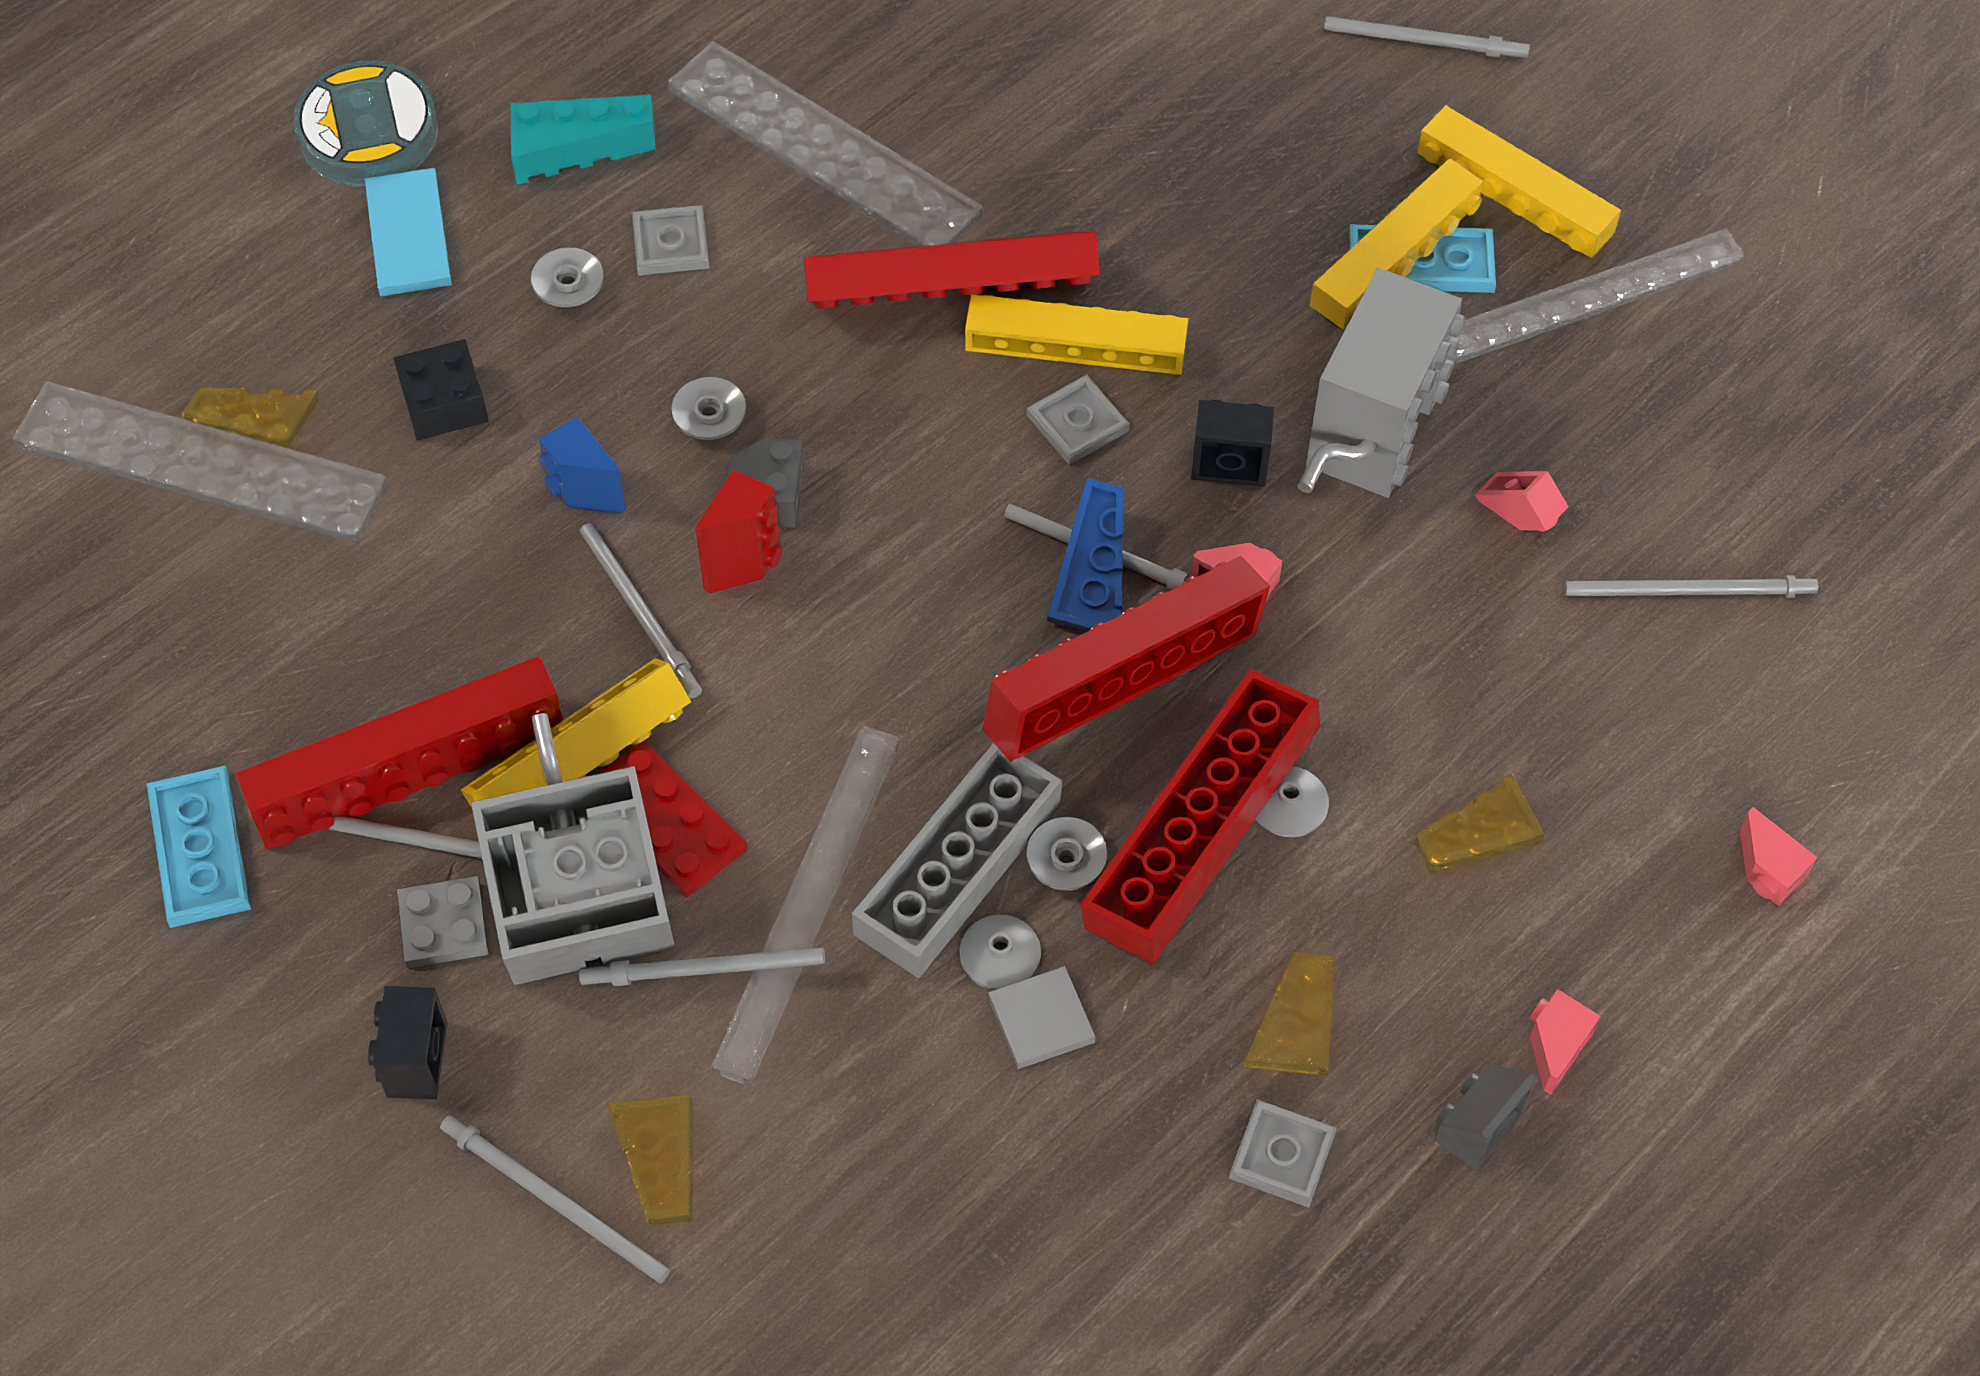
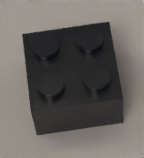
(441, 389)
(1232, 442)
(408, 1042)

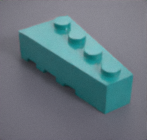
(579, 132)

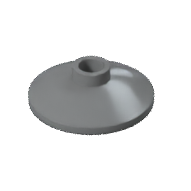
(567, 277)
(706, 397)
(1297, 815)
(1066, 838)
(996, 967)

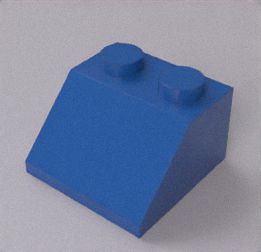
(580, 469)

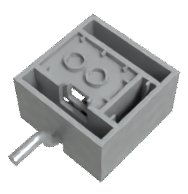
(1379, 380)
(571, 871)

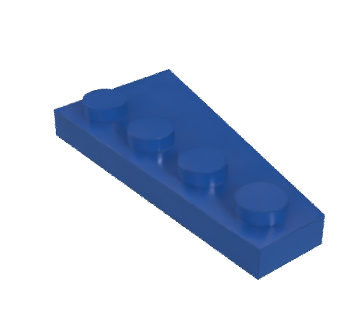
(1093, 563)

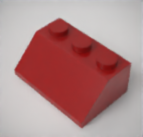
(738, 534)

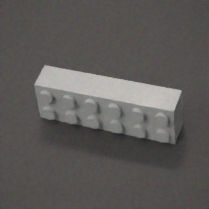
(956, 859)

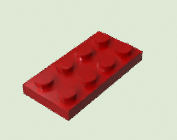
(685, 832)

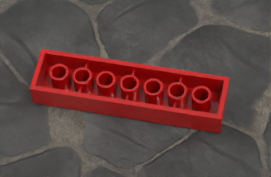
(951, 266)
(1124, 657)
(398, 753)
(1200, 816)

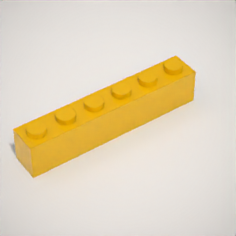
(1521, 182)
(1398, 240)
(1076, 334)
(592, 733)

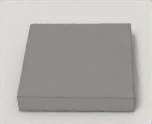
(670, 240)
(1078, 419)
(1041, 1017)
(1282, 1153)

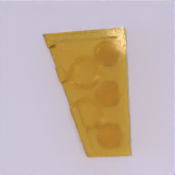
(262, 417)
(1484, 829)
(1298, 1019)
(659, 1153)

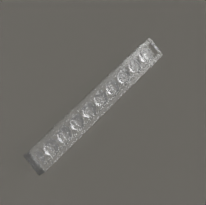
(1596, 294)
(806, 904)

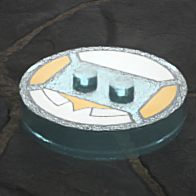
(365, 122)

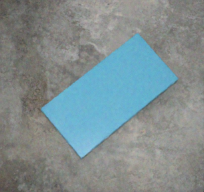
(407, 232)
(1456, 264)
(198, 846)

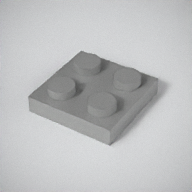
(442, 922)

